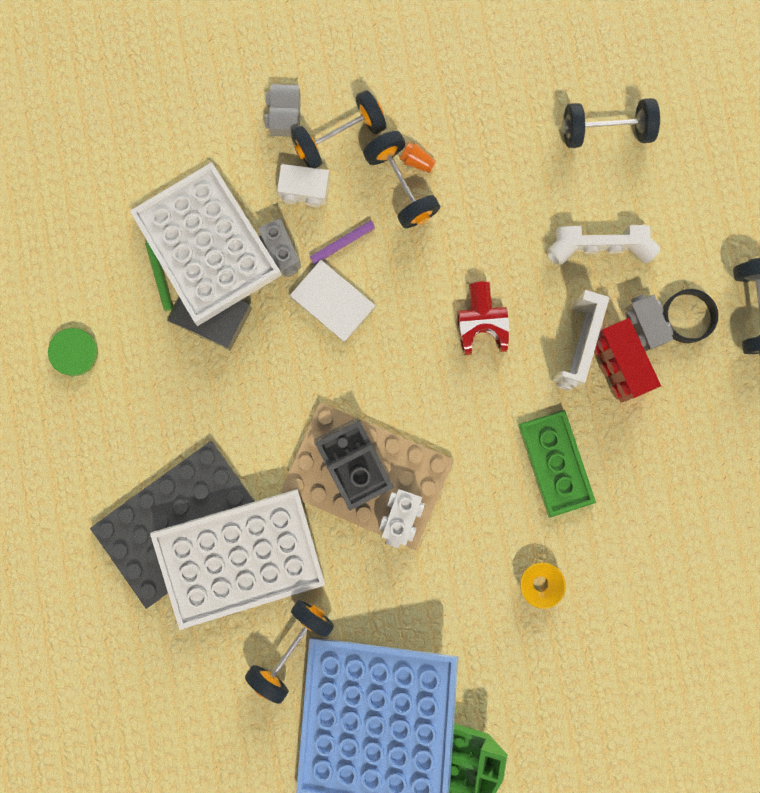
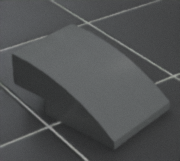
(220, 329)
(353, 463)

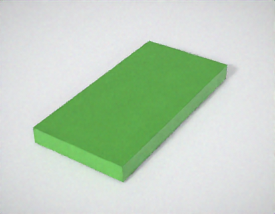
(556, 463)

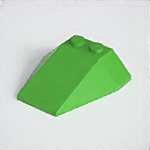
(476, 762)

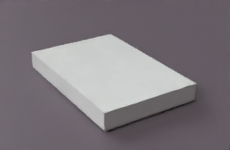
(332, 301)

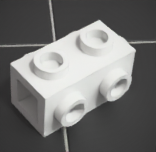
(399, 526)

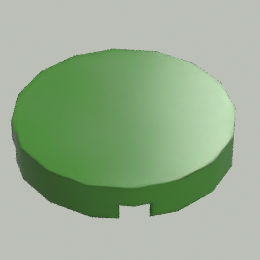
(72, 352)

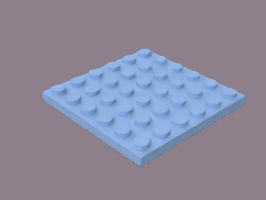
(376, 719)

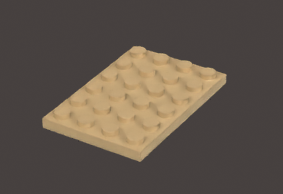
(405, 462)

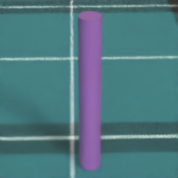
(342, 242)

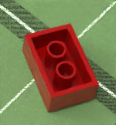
(625, 361)

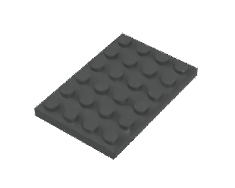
(189, 491)

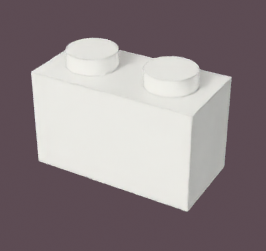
(303, 185)

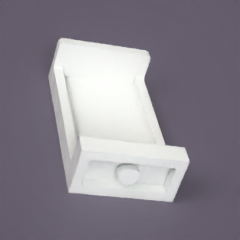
(595, 307)

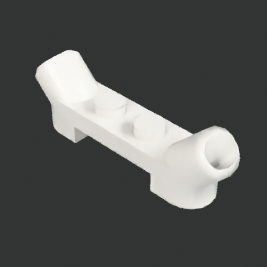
(635, 238)

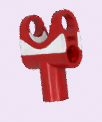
(482, 319)

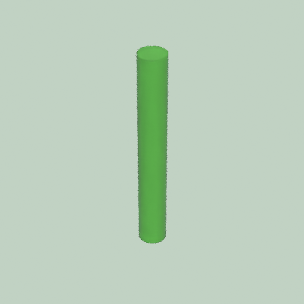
(160, 279)

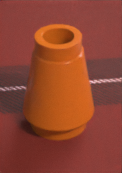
(417, 158)

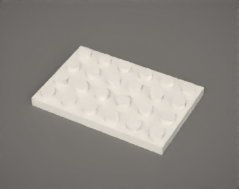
(205, 244)
(237, 559)

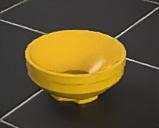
(555, 585)

